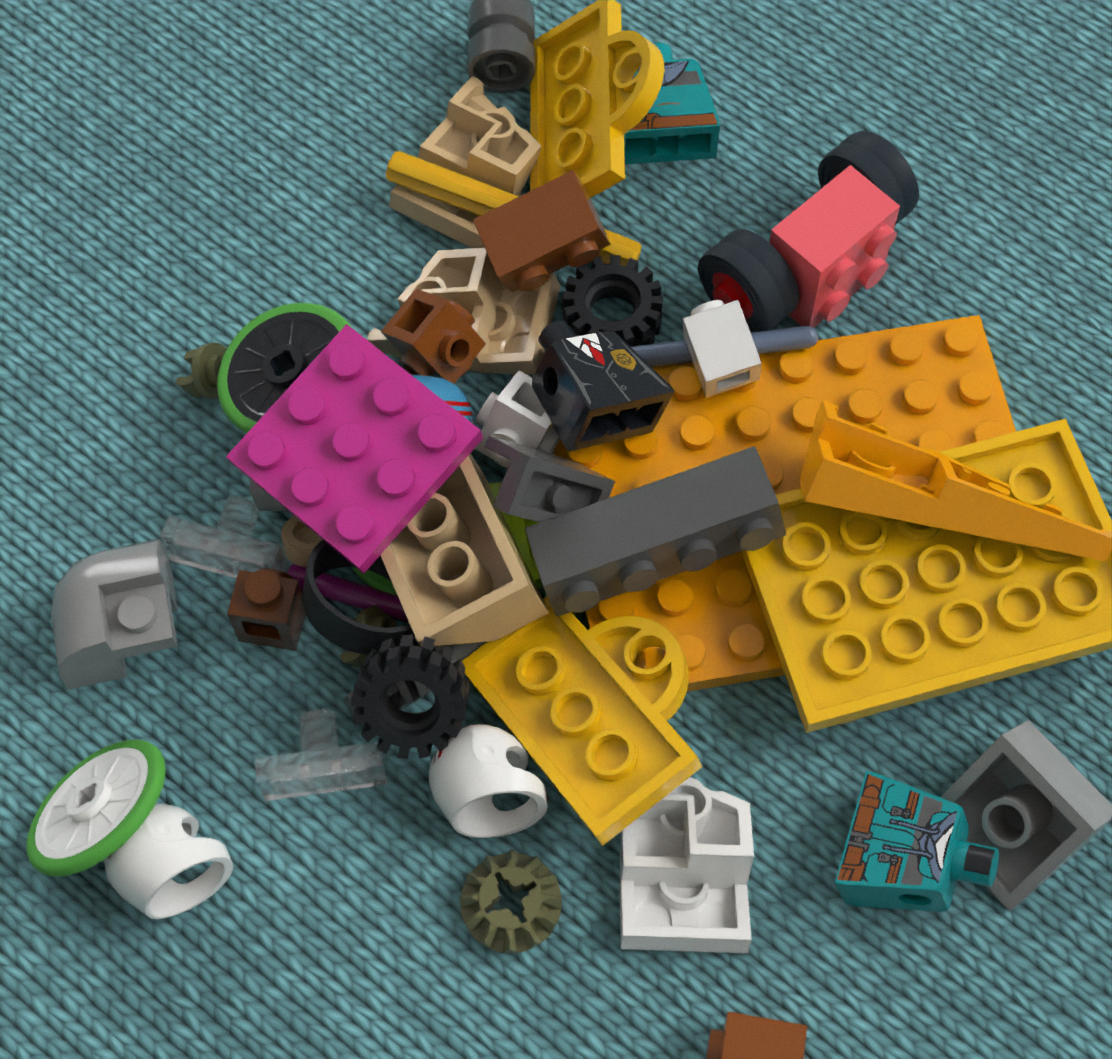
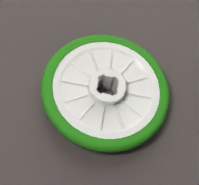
(96, 808)

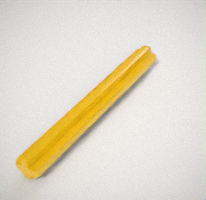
(477, 196)

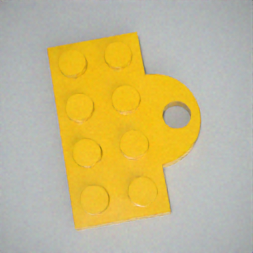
(587, 95)
(591, 712)

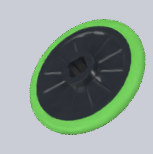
(271, 356)

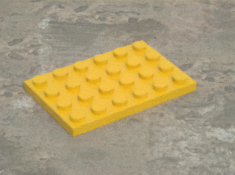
(910, 611)

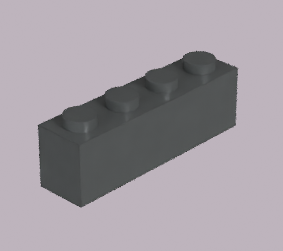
(656, 531)

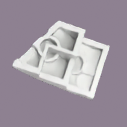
(687, 873)

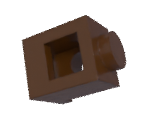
(271, 600)

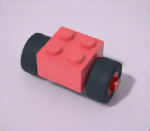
(823, 246)

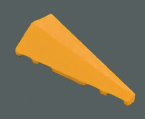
(899, 481)

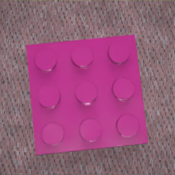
(355, 448)

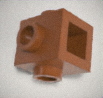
(434, 336)

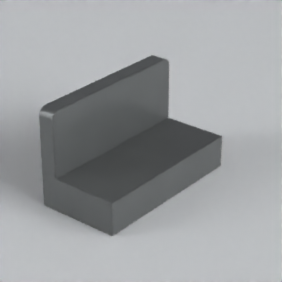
(545, 484)

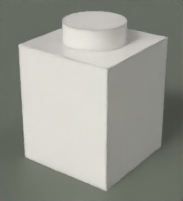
(721, 347)

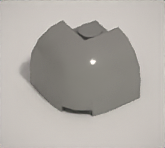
(113, 610)

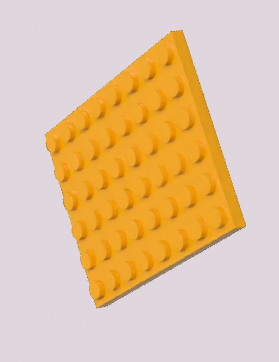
(919, 381)

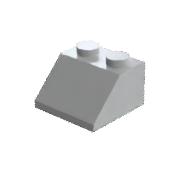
(1030, 808)

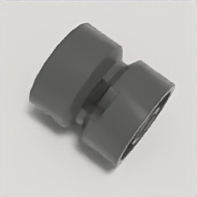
(501, 44)

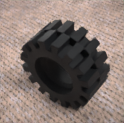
(614, 282)
(406, 728)

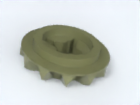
(501, 929)

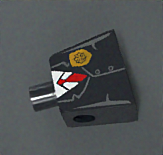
(596, 387)

